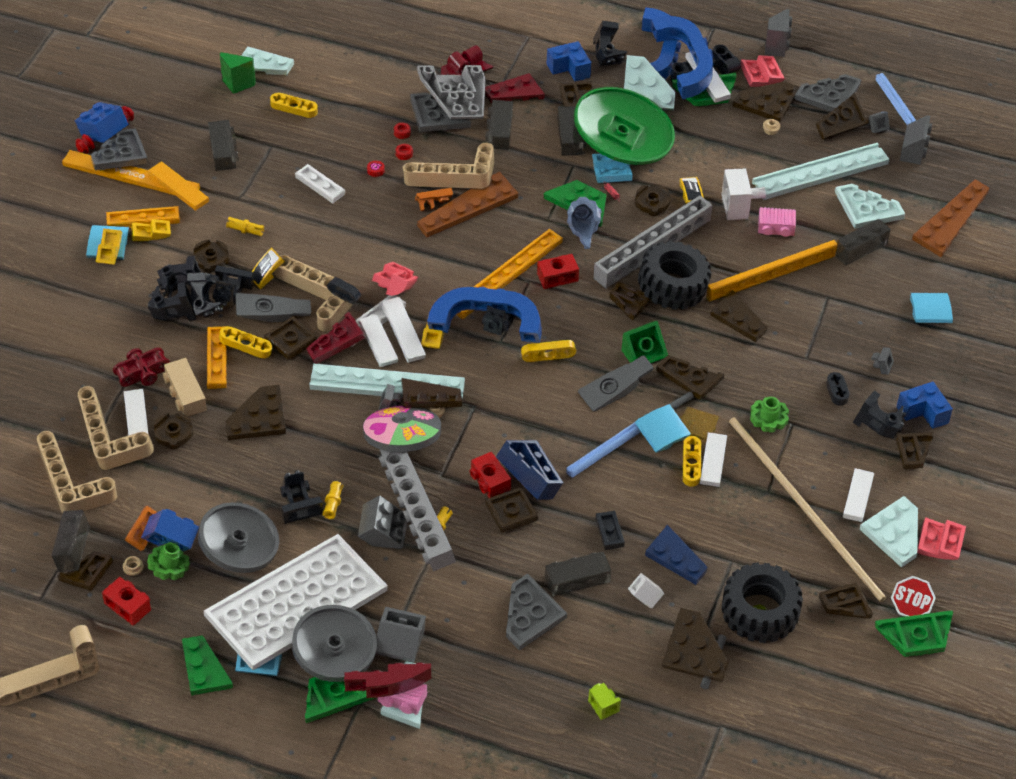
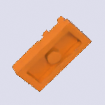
(440, 195)
(135, 534)

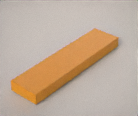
(178, 186)
(144, 216)
(216, 359)

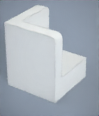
(646, 590)

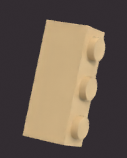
(184, 387)

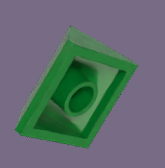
(237, 71)
(644, 341)

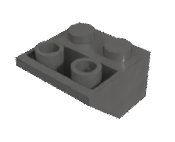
(778, 33)
(915, 140)
(382, 524)
(400, 634)

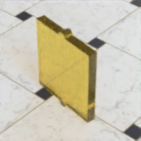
(699, 422)

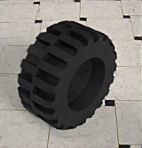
(669, 290)
(756, 623)

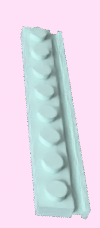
(821, 170)
(371, 381)

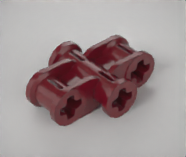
(141, 367)

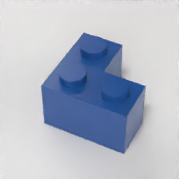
(569, 58)
(926, 401)
(167, 527)

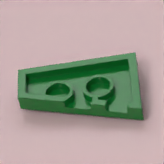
(203, 667)

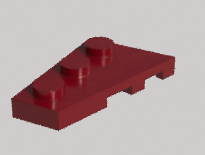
(515, 88)
(339, 338)

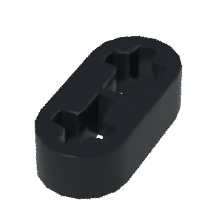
(344, 290)
(833, 389)

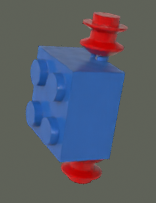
(101, 124)

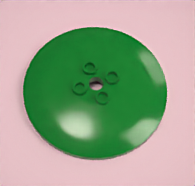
(608, 110)

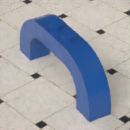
(684, 30)
(670, 47)
(478, 299)

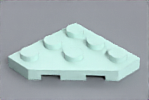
(645, 80)
(867, 206)
(895, 530)

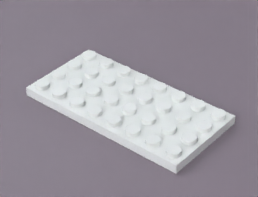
(264, 614)

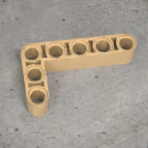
(453, 175)
(316, 283)
(110, 453)
(72, 498)
(54, 673)

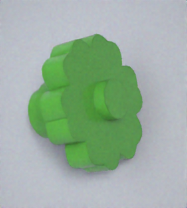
(769, 414)
(168, 562)

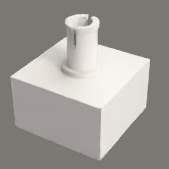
(738, 194)

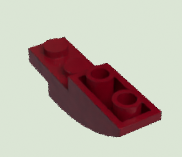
(397, 680)

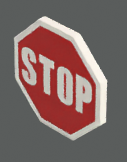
(913, 597)

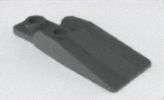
(270, 308)
(615, 384)

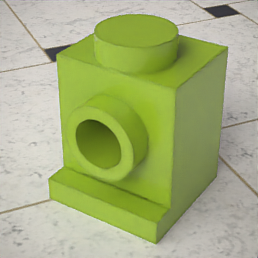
(603, 701)

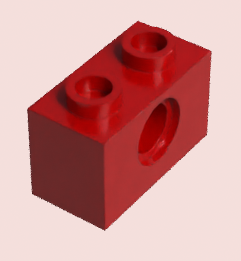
(558, 271)
(490, 475)
(117, 598)

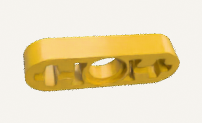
(283, 101)
(234, 333)
(536, 351)
(687, 467)

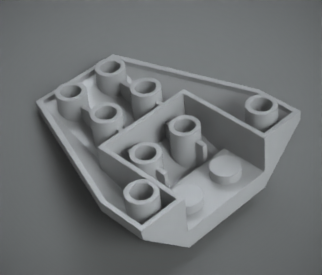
(457, 94)

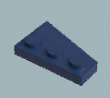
(676, 556)

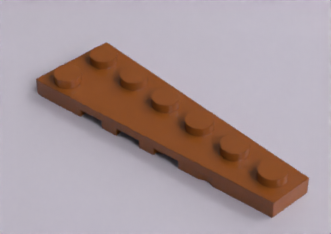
(469, 205)
(946, 224)

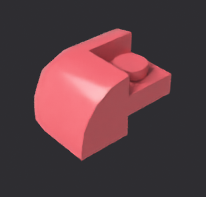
(395, 278)

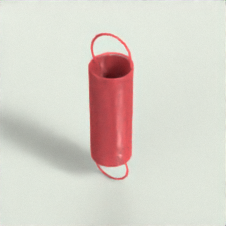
(611, 191)

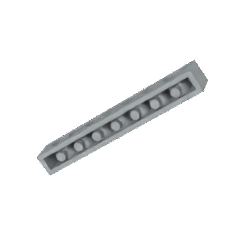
(672, 228)
(417, 509)

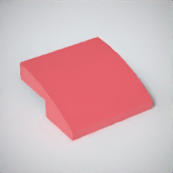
(761, 71)
(941, 539)

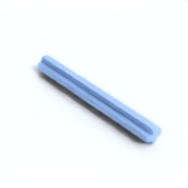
(895, 98)
(602, 450)

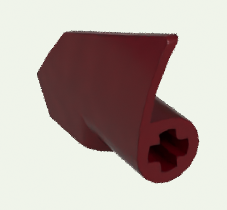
(457, 61)

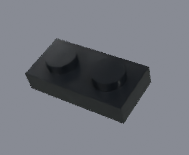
(609, 530)

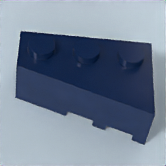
(531, 467)

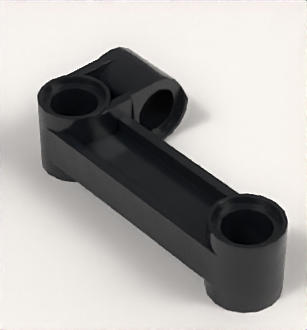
(722, 60)

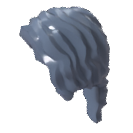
(584, 219)

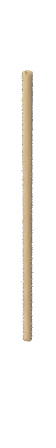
(808, 510)

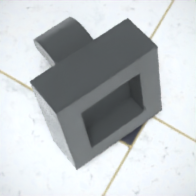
(879, 122)
(883, 361)
(389, 398)

